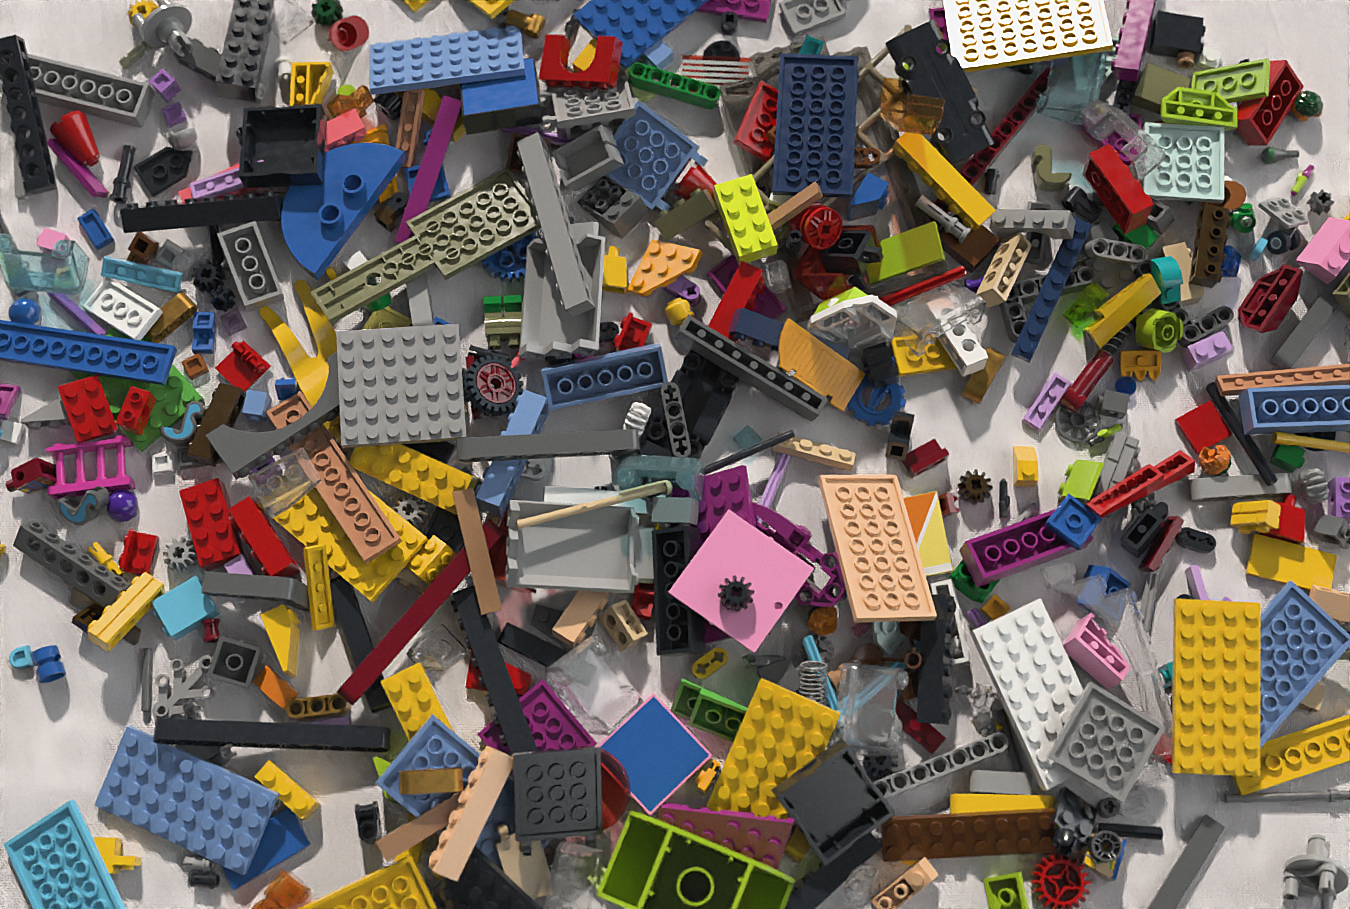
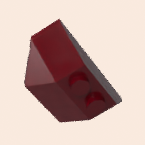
(1270, 299)

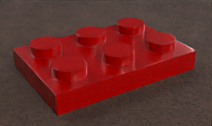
(87, 409)

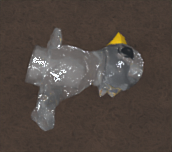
(982, 701)

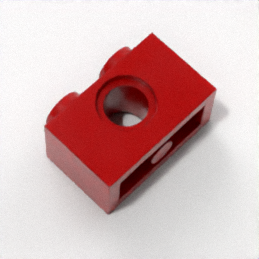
(136, 410)

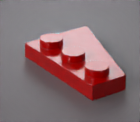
(520, 679)

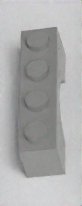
(1053, 223)

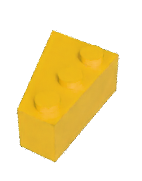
(310, 82)

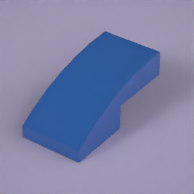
(204, 332)

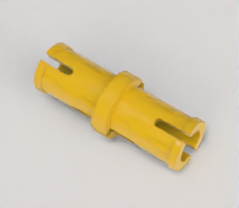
(104, 559)

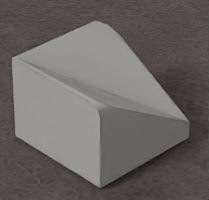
(169, 253)

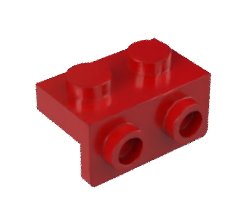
(633, 333)

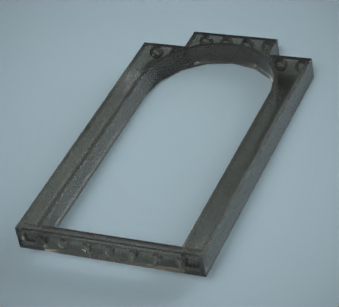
(736, 100)

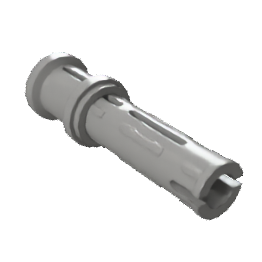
(951, 224)

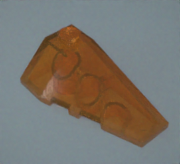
(284, 892)

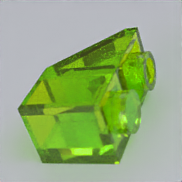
(1085, 304)

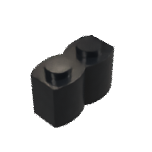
(880, 365)

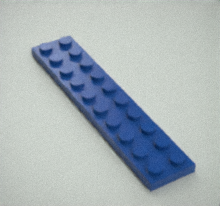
(85, 352)

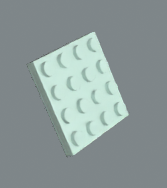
(1191, 165)

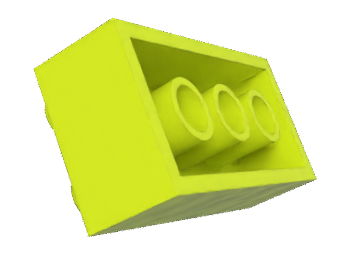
(745, 219)

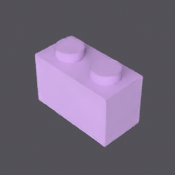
(1206, 351)

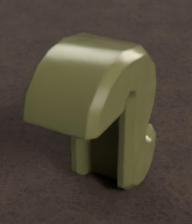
(1043, 173)

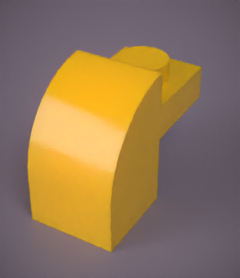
(111, 854)

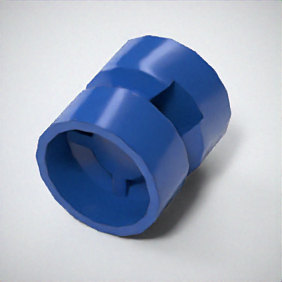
(48, 664)

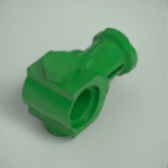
(1237, 221)

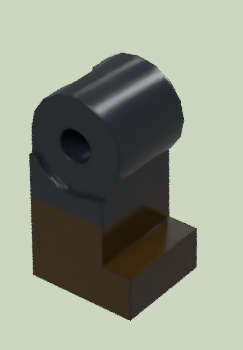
(391, 211)

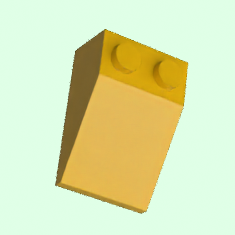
(284, 635)

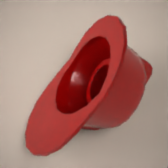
(348, 33)

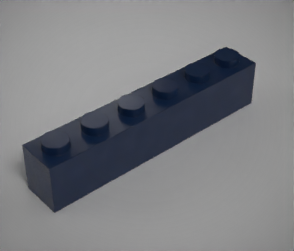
(767, 331)

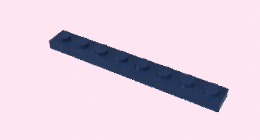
(1050, 292)

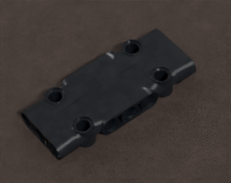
(944, 78)
(703, 403)

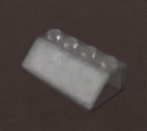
(573, 877)

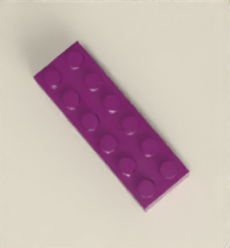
(1014, 549)

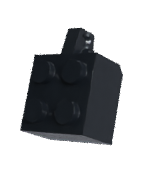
(851, 253)

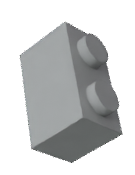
(674, 511)

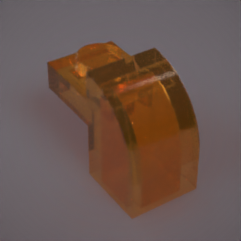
(358, 100)

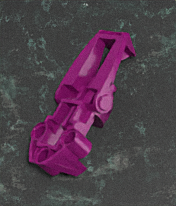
(796, 540)

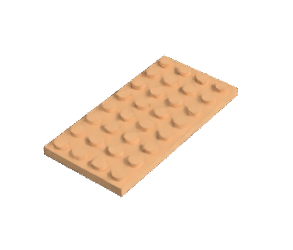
(876, 548)

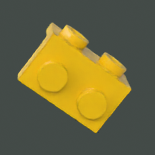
(431, 560)

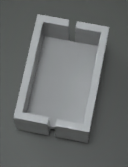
(588, 158)

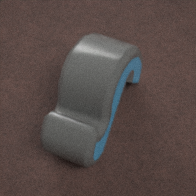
(181, 438)
(86, 510)

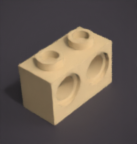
(623, 625)

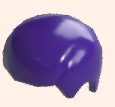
(122, 505)

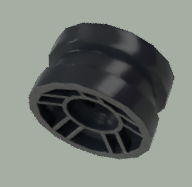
(1113, 850)

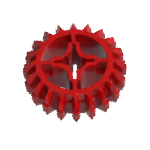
(1063, 873)

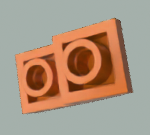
(275, 687)

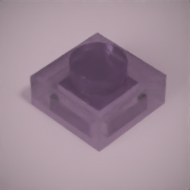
(233, 322)

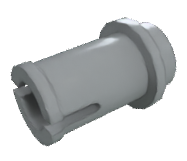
(198, 863)

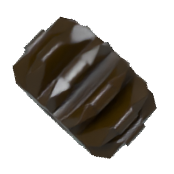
(982, 490)

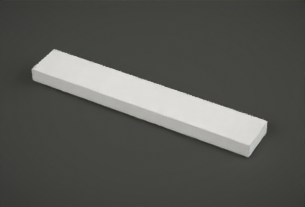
(579, 495)

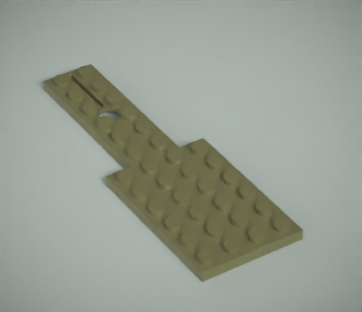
(445, 237)

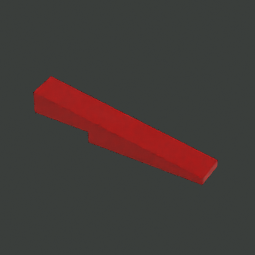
(1142, 484)

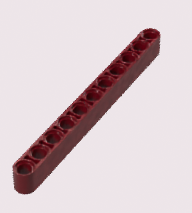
(1008, 125)
(413, 620)

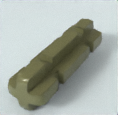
(134, 55)

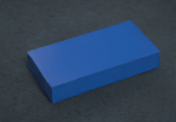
(95, 229)

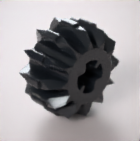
(389, 104)
(205, 270)
(735, 585)
(880, 768)

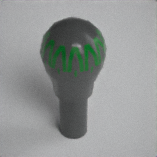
(1272, 155)

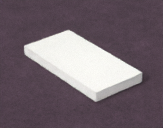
(122, 309)

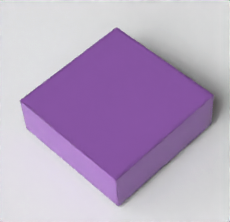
(174, 114)

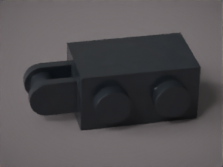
(1145, 530)

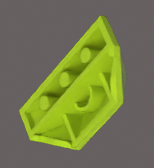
(1198, 108)

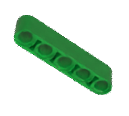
(664, 88)

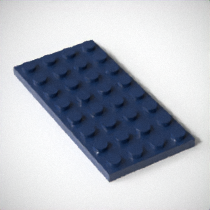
(815, 124)

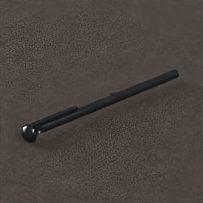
(737, 457)

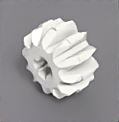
(637, 417)

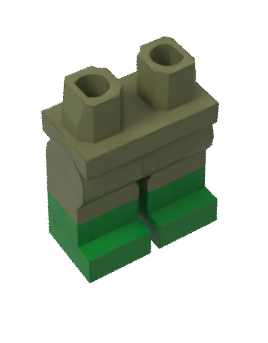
(503, 328)

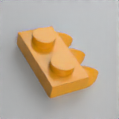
(1140, 362)

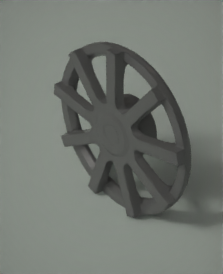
(1077, 421)

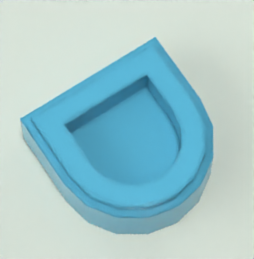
(1258, 248)
(21, 658)

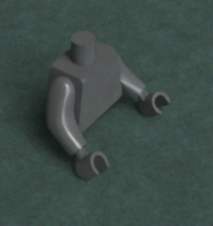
(776, 670)
(213, 754)

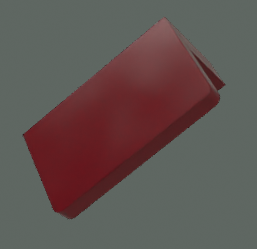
(925, 458)

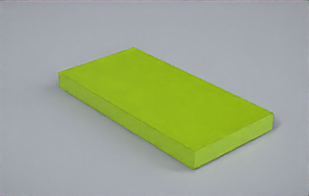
(1235, 81)
(907, 253)

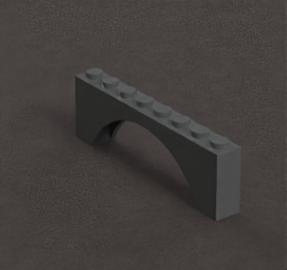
(246, 450)

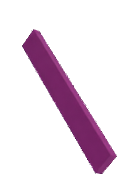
(430, 164)

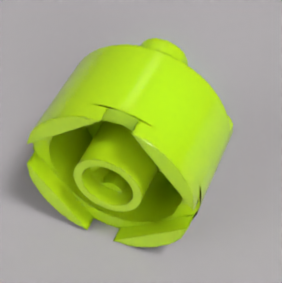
(1158, 330)

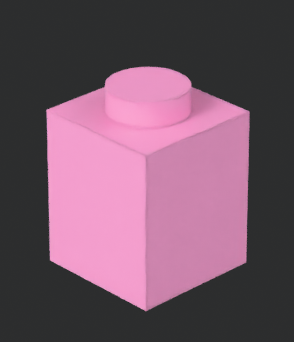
(48, 238)

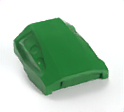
(965, 584)

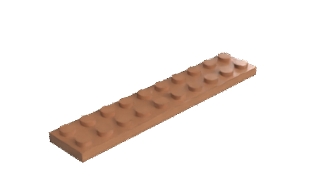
(340, 484)

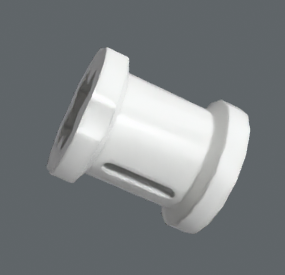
(283, 64)

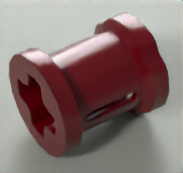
(208, 624)

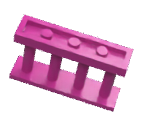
(81, 485)

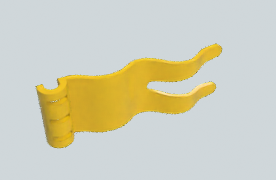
(309, 372)

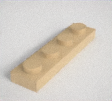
(817, 452)

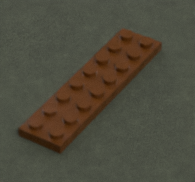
(967, 834)

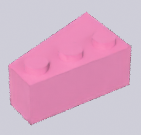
(1095, 653)

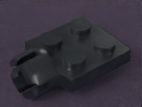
(1072, 822)

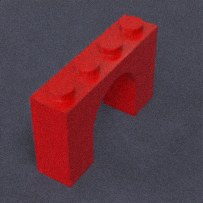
(600, 74)

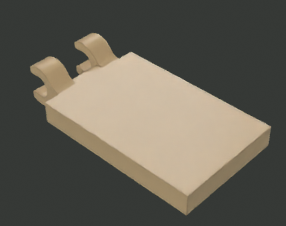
(528, 872)

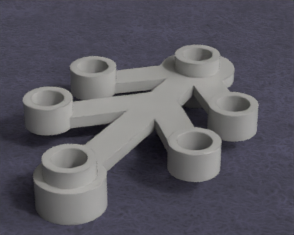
(180, 689)

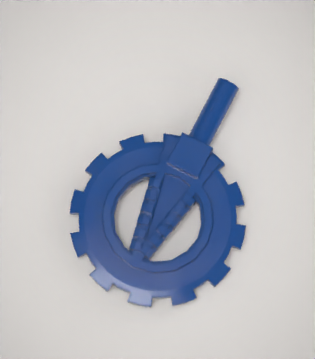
(876, 396)

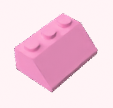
(1327, 250)

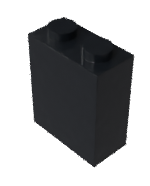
(1176, 34)

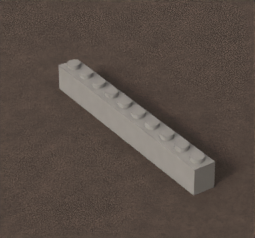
(555, 225)

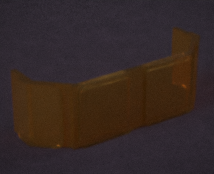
(909, 113)

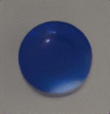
(1125, 385)

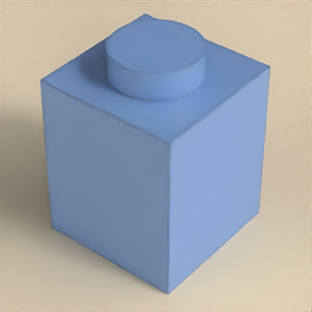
(658, 55)
(256, 405)

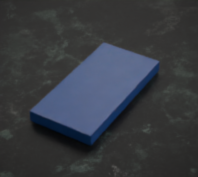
(280, 841)

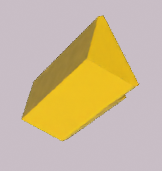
(1122, 309)

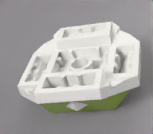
(854, 320)

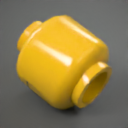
(678, 311)

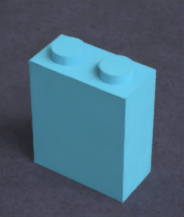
(184, 608)

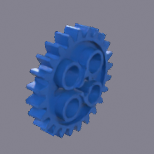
(495, 262)

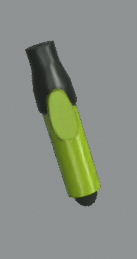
(1104, 434)

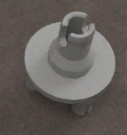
(166, 26)
(1315, 874)

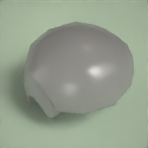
(182, 139)

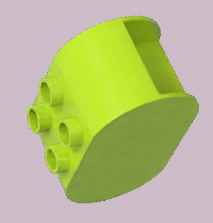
(677, 870)

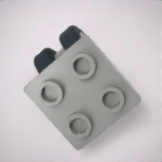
(1288, 221)

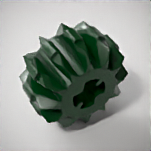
(327, 12)

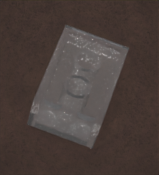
(284, 482)

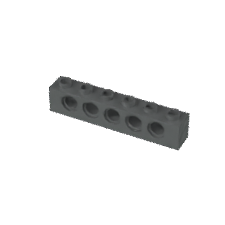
(69, 563)

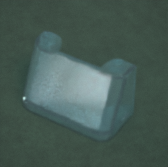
(1072, 86)
(44, 272)
(686, 471)

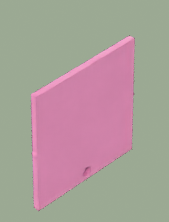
(745, 552)

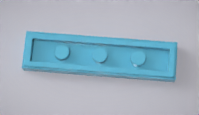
(141, 274)

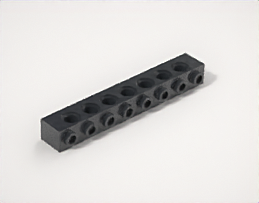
(24, 84)

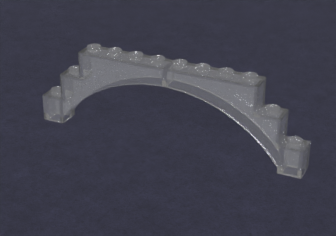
(1122, 616)

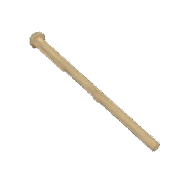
(626, 495)

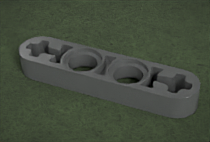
(678, 420)

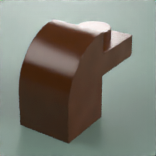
(142, 249)

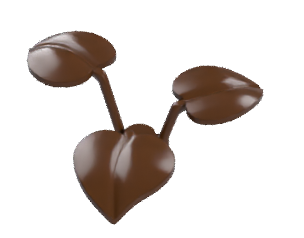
(872, 654)

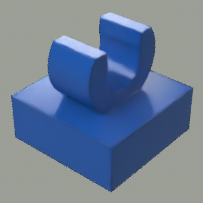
(286, 388)

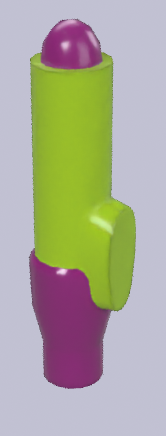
(1301, 180)

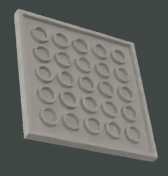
(400, 385)

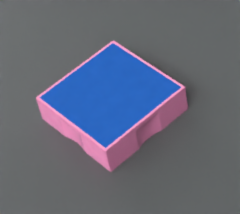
(655, 753)

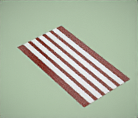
(715, 69)

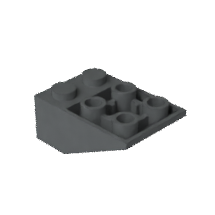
(614, 206)

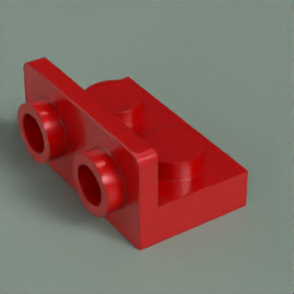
(138, 552)

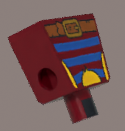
(32, 476)

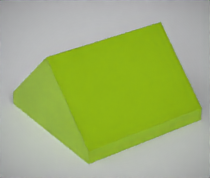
(1006, 891)

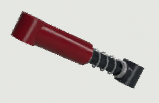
(1095, 369)

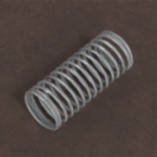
(804, 667)

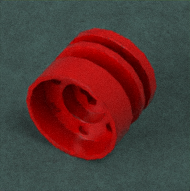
(818, 225)

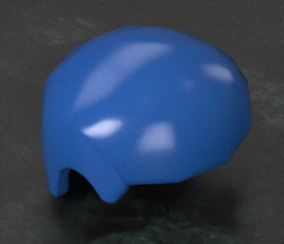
(24, 311)

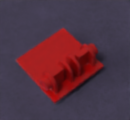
(242, 366)

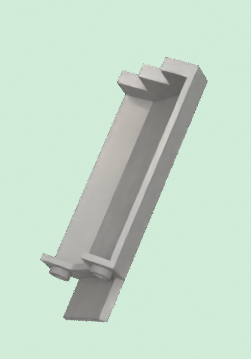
(545, 324)
(578, 552)

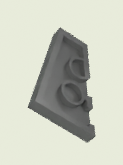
(544, 620)

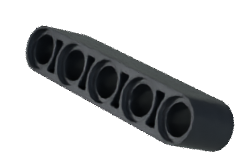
(530, 645)

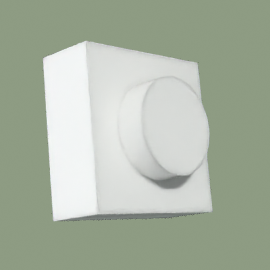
(1209, 58)

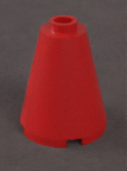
(77, 137)
(696, 179)

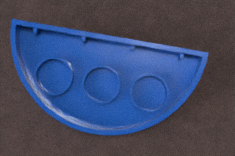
(323, 217)

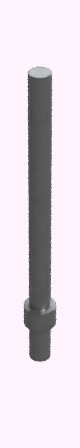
(1331, 795)

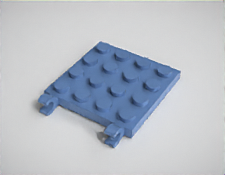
(652, 156)

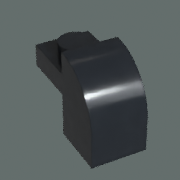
(899, 435)

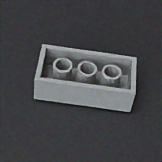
(250, 266)

